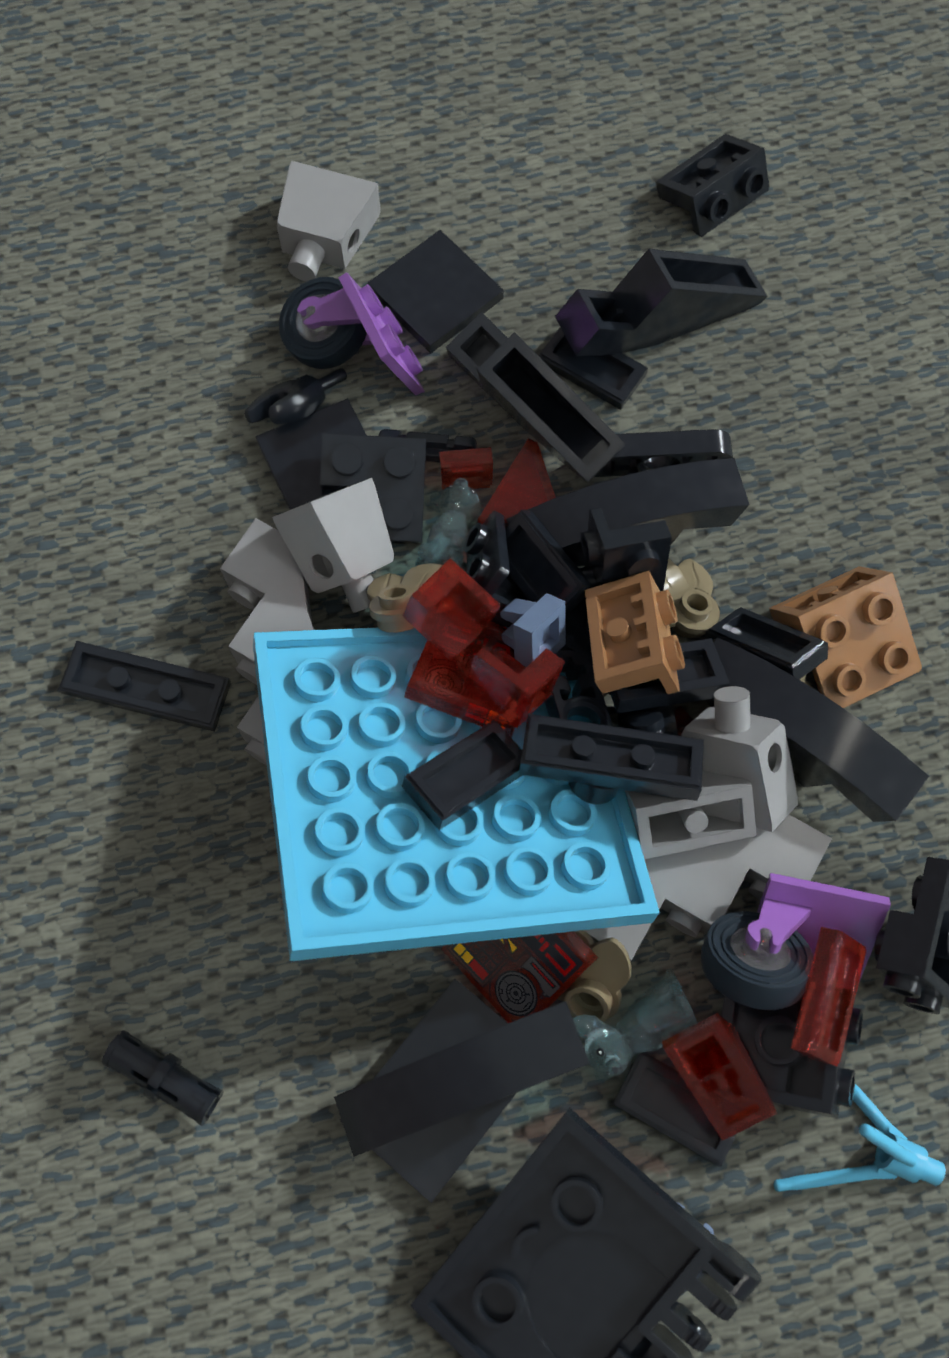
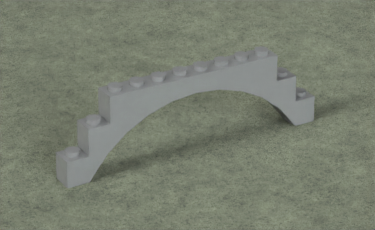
(688, 884)

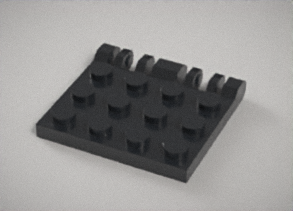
(583, 1263)

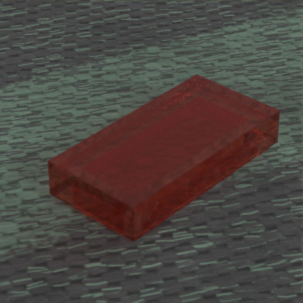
(829, 997)

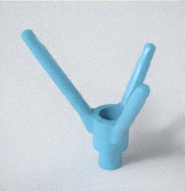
(893, 1157)

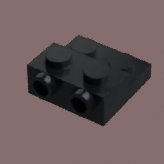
(916, 945)
(788, 1075)

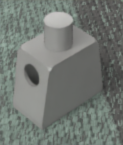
(324, 218)
(339, 541)
(748, 749)

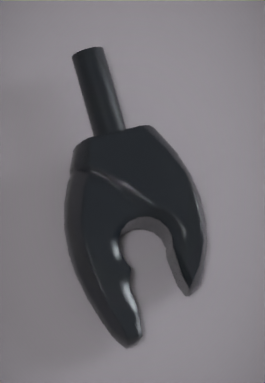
(292, 398)

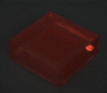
(470, 464)

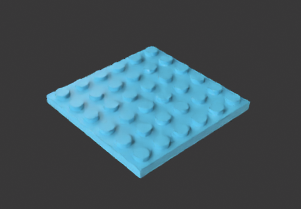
(363, 858)

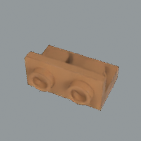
(633, 634)

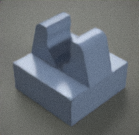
(534, 627)

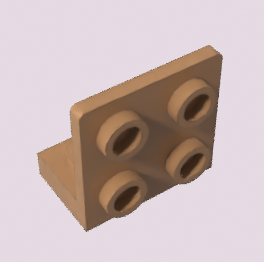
(864, 632)

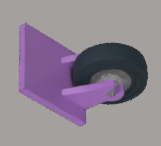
(331, 320)
(768, 953)

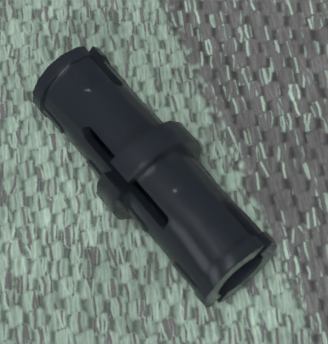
(162, 1077)

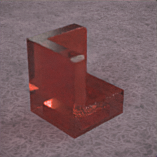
(451, 610)
(509, 685)

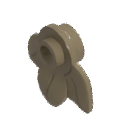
(691, 587)
(391, 594)
(599, 987)

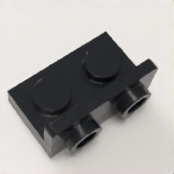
(716, 182)

